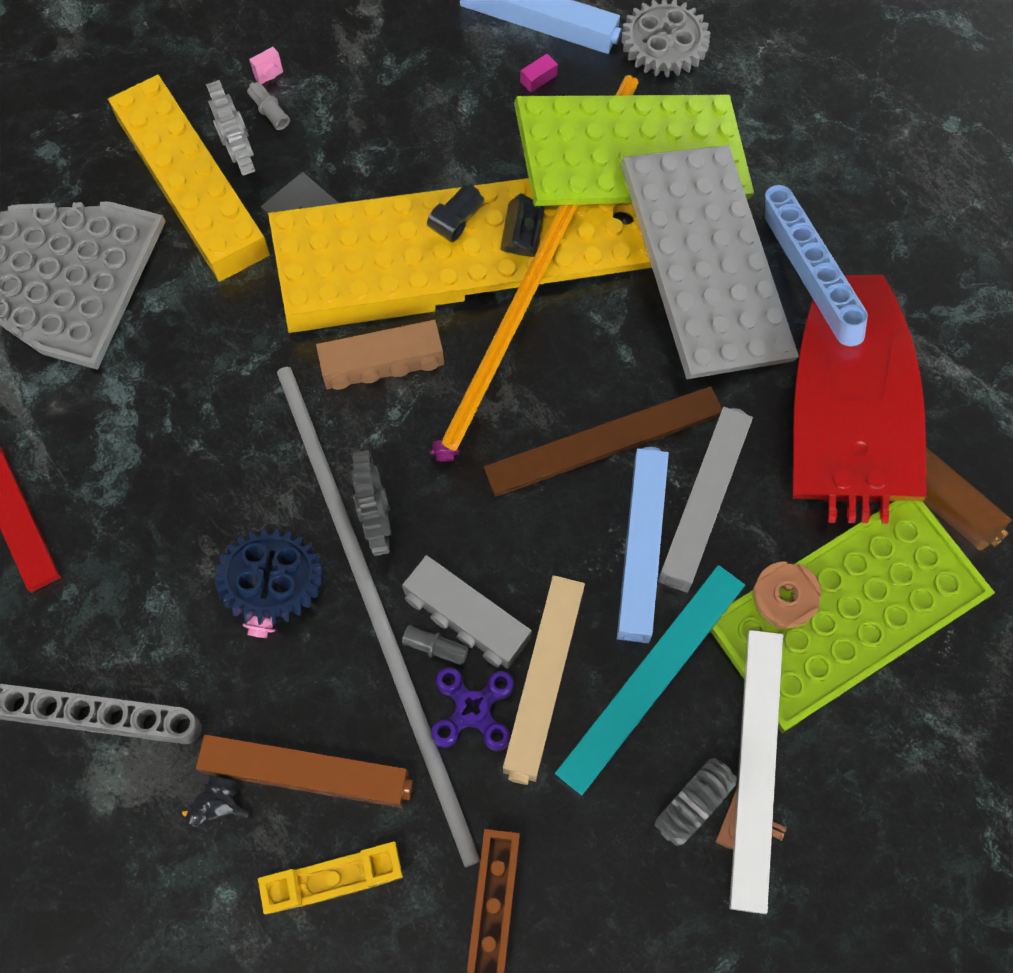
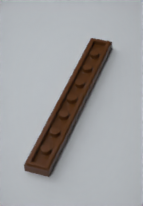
(602, 441)

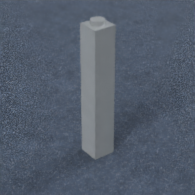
(705, 499)

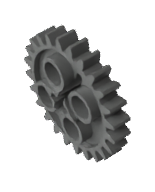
(371, 502)

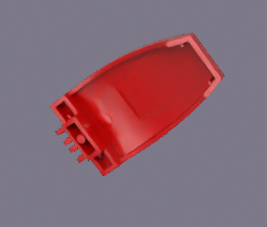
(860, 410)

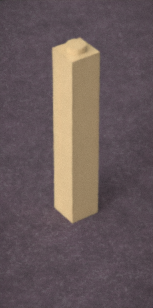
(543, 680)

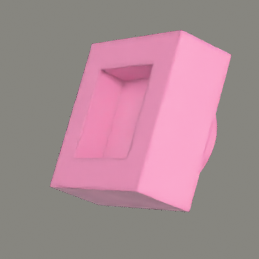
(266, 65)

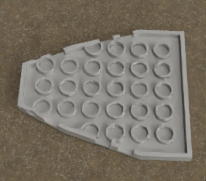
(71, 274)

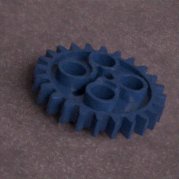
(238, 572)

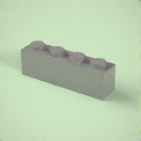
(466, 612)

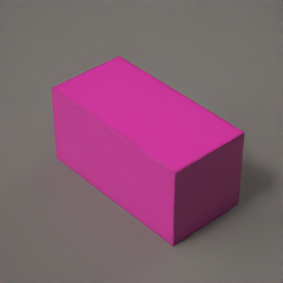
(538, 73)

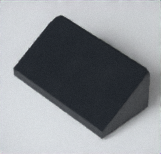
(522, 226)

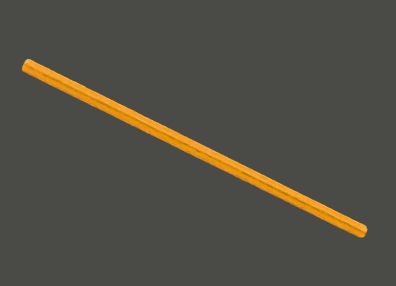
(515, 313)

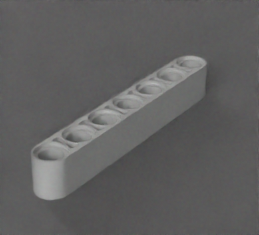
(101, 711)

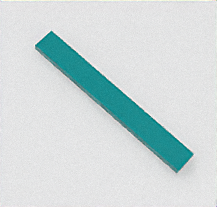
(649, 680)

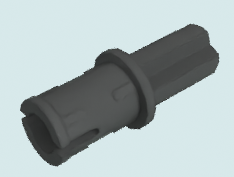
(435, 645)

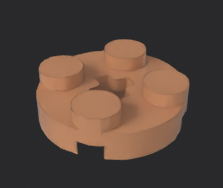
(790, 577)

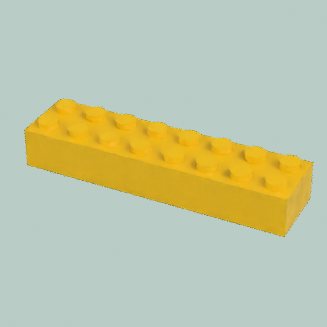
(189, 178)

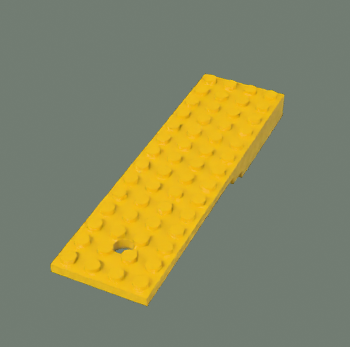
(386, 263)

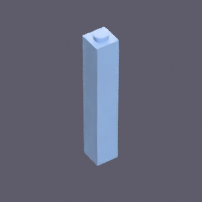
(557, 18)
(643, 546)

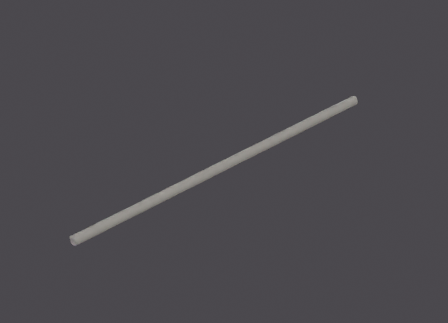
(380, 622)

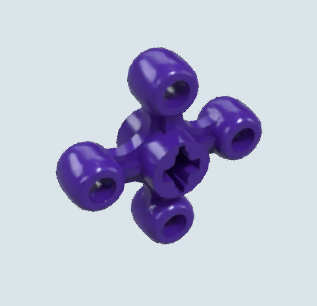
(462, 698)

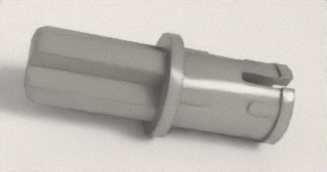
(268, 105)

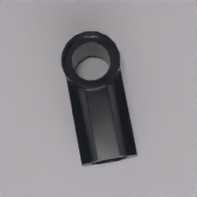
(451, 218)

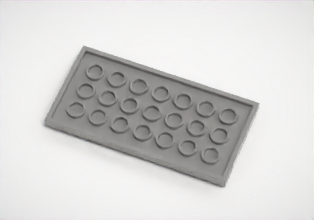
(708, 261)

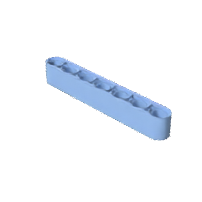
(815, 266)

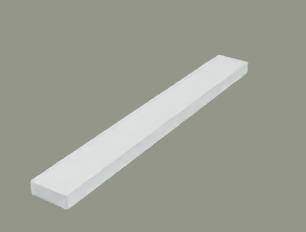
(756, 773)

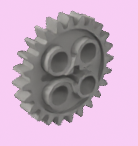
(665, 37)
(230, 127)

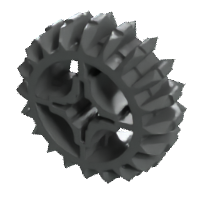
(696, 802)

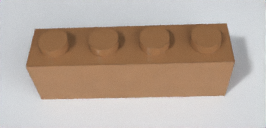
(380, 355)

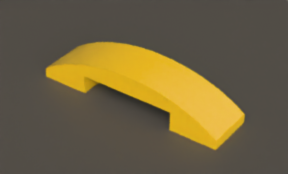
(330, 879)

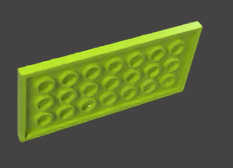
(579, 141)
(877, 600)

